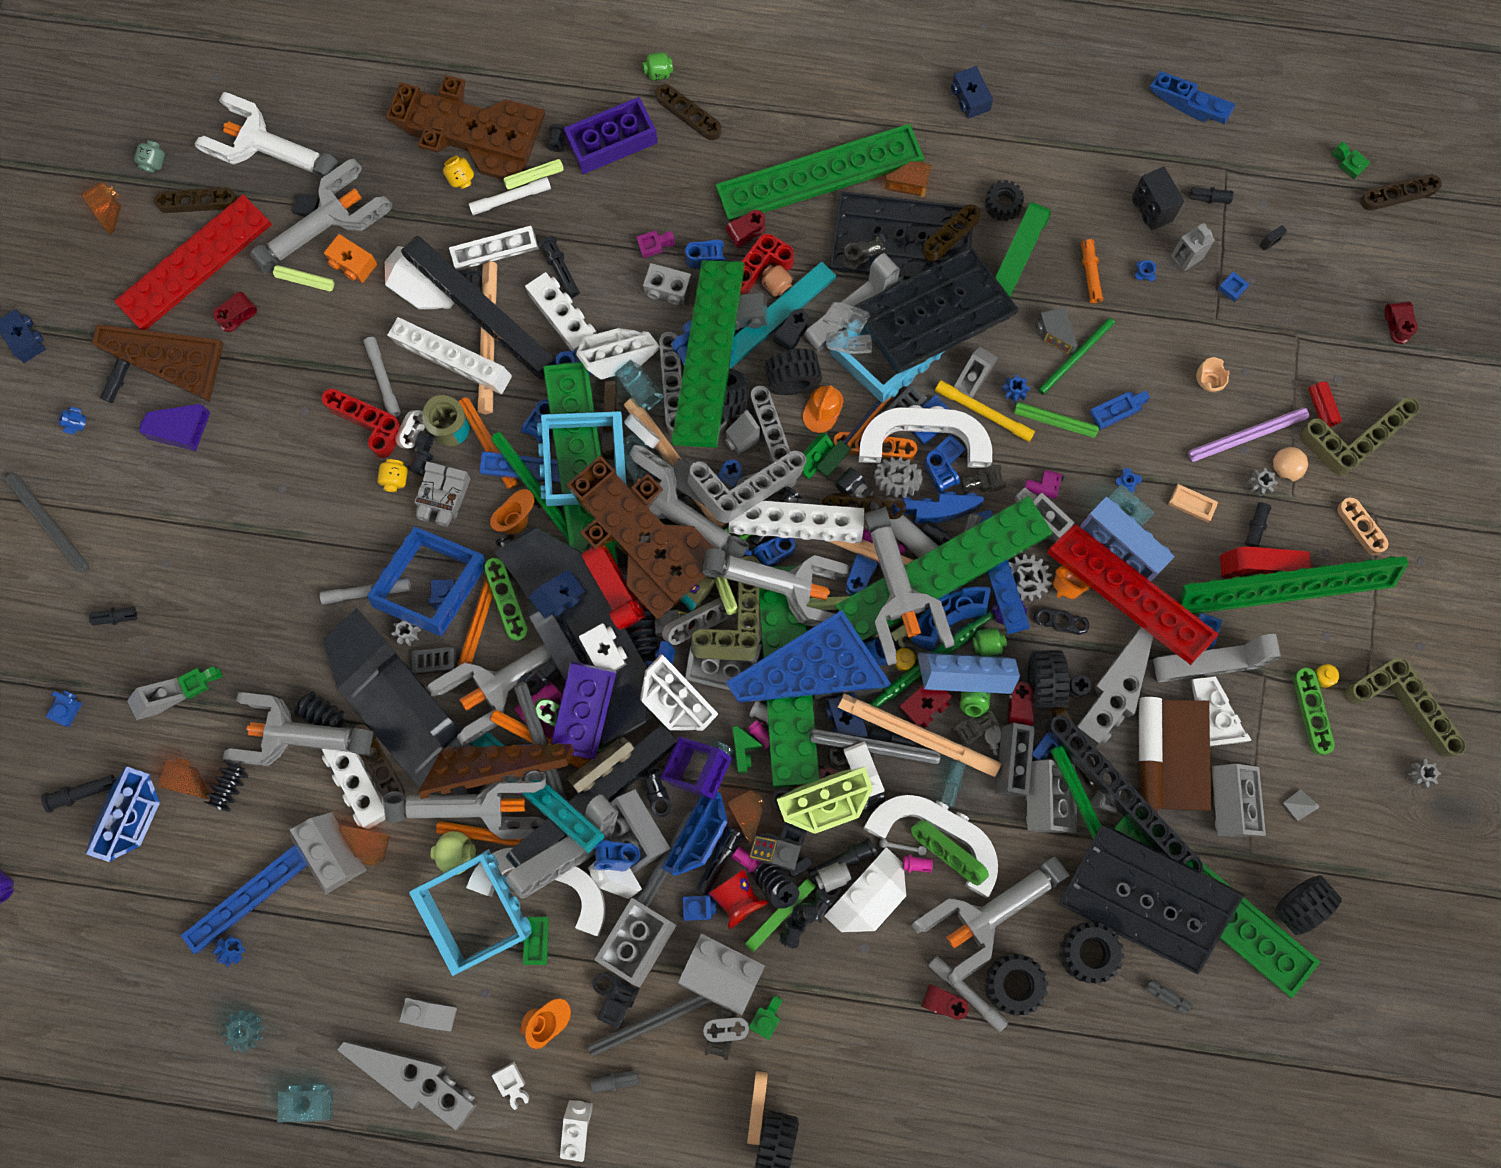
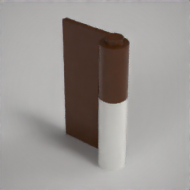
(1174, 754)

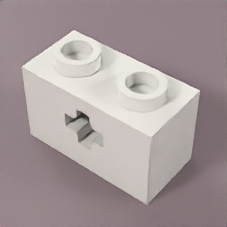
(604, 635)

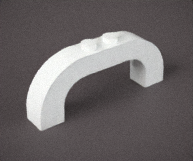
(927, 420)
(945, 821)
(593, 902)

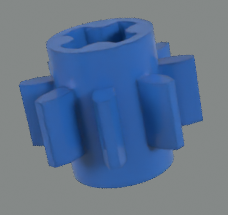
(1014, 383)
(72, 420)
(228, 950)

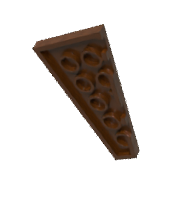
(175, 358)
(487, 765)

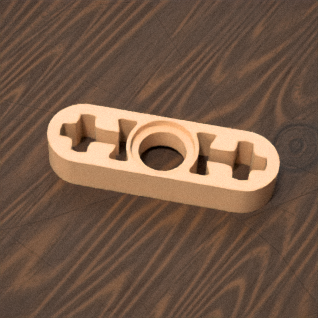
(1360, 535)
(757, 1108)

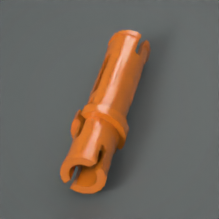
(1091, 268)

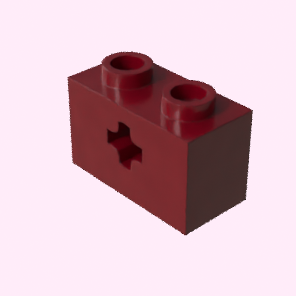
(915, 714)

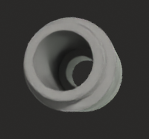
(833, 876)

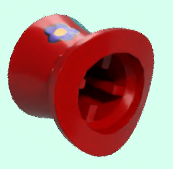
(737, 898)

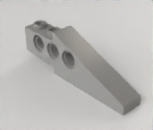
(1129, 667)
(391, 1072)

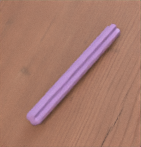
(1248, 434)

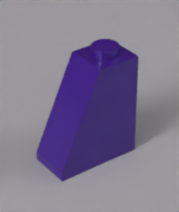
(176, 426)

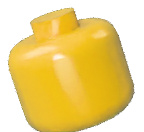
(905, 659)
(1327, 675)

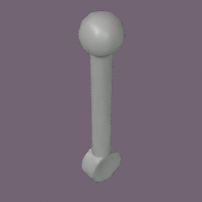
(920, 850)

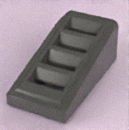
(905, 396)
(452, 660)

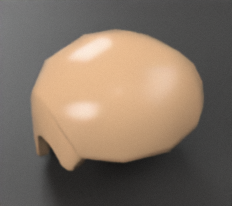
(1212, 375)
(1290, 463)

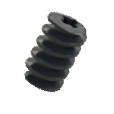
(641, 636)
(317, 712)
(226, 786)
(776, 885)

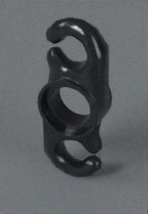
(1051, 622)

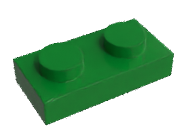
(816, 453)
(536, 944)

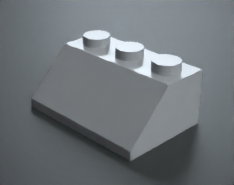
(717, 671)
(1050, 800)
(1238, 800)
(637, 827)
(326, 852)
(635, 942)
(721, 974)

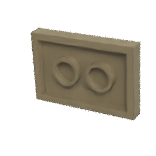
(602, 765)

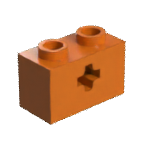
(350, 258)

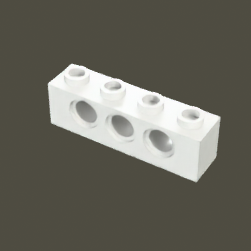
(493, 248)
(544, 287)
(367, 787)

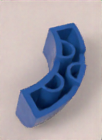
(957, 606)

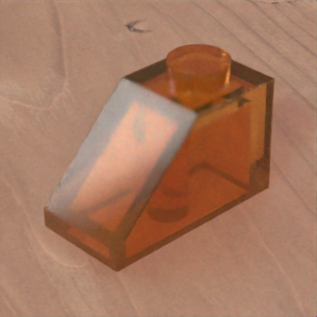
(910, 179)
(104, 205)
(183, 779)
(747, 813)
(366, 844)

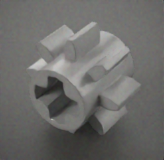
(1257, 483)
(408, 638)
(1420, 777)

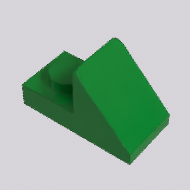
(744, 743)

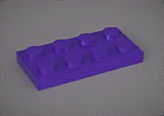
(583, 708)

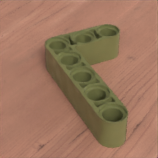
(1366, 441)
(734, 639)
(1411, 702)

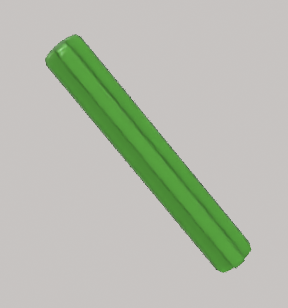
(1056, 419)

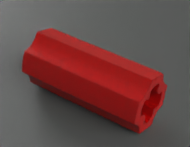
(1325, 403)

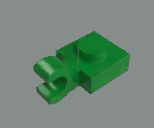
(1353, 162)
(196, 681)
(766, 1020)

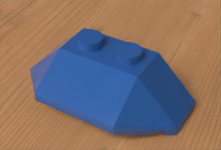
(124, 816)
(698, 836)

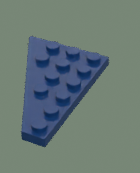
(816, 663)

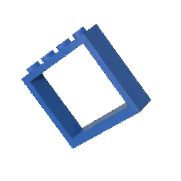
(454, 599)

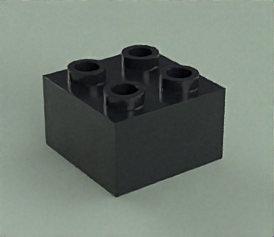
(1157, 198)

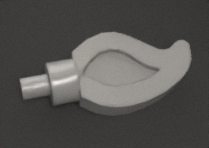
(992, 738)

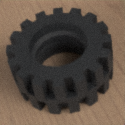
(999, 210)

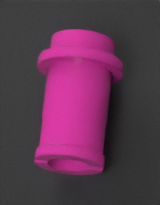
(760, 733)
(742, 857)
(917, 864)

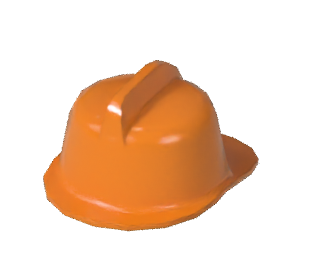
(823, 409)
(513, 514)
(1068, 584)
(544, 1023)

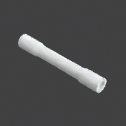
(531, 189)

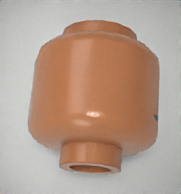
(776, 280)

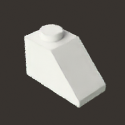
(860, 756)
(616, 882)

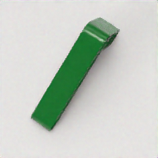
(1022, 246)

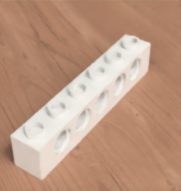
(450, 355)
(813, 521)

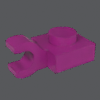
(651, 243)

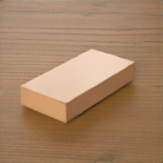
(1193, 503)

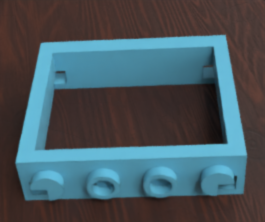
(880, 391)
(570, 421)
(439, 929)

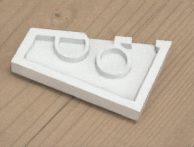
(1224, 724)

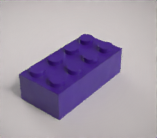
(611, 135)

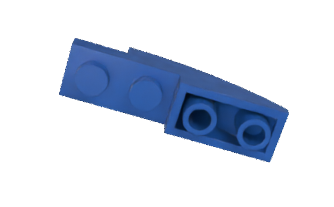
(1186, 98)
(947, 508)

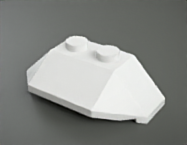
(412, 284)
(610, 350)
(674, 698)
(870, 896)

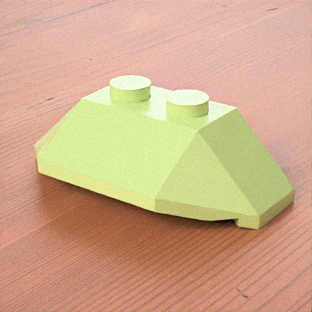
(827, 800)

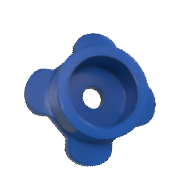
(1145, 265)
(1127, 474)

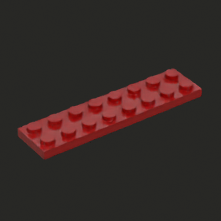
(193, 263)
(1133, 594)

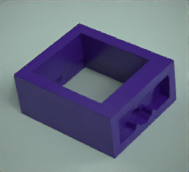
(712, 771)

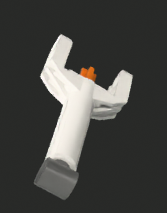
(255, 138)

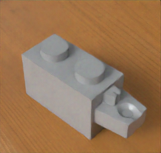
(1193, 247)
(1054, 517)

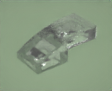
(846, 316)
(841, 342)

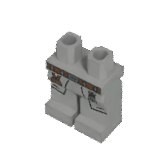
(441, 493)

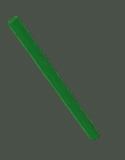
(1076, 356)

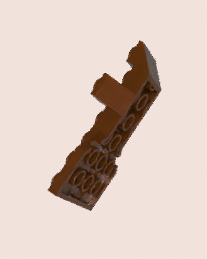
(449, 122)
(624, 517)

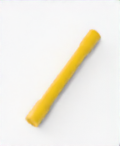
(1015, 427)

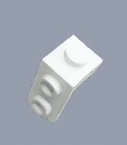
(575, 1130)

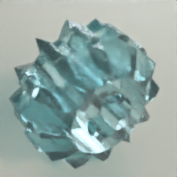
(234, 1034)

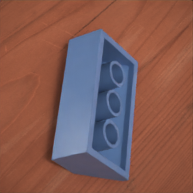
(1127, 539)
(968, 672)

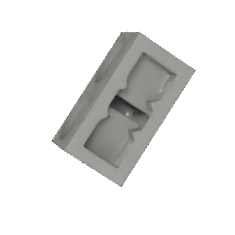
(669, 279)

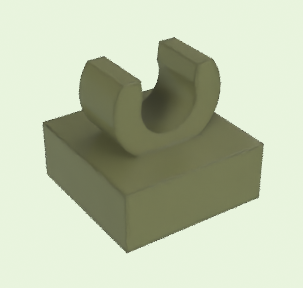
(898, 633)

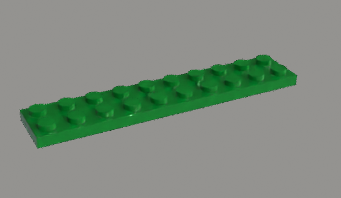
(819, 173)
(708, 354)
(575, 447)
(954, 562)
(1293, 585)
(791, 718)
(1253, 934)

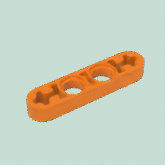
(891, 440)

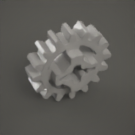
(898, 477)
(1034, 584)

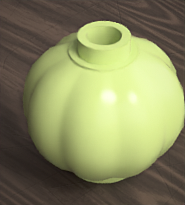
(452, 850)

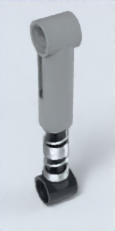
(904, 530)

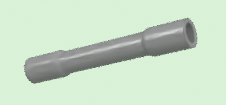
(375, 356)
(340, 595)
(989, 1013)

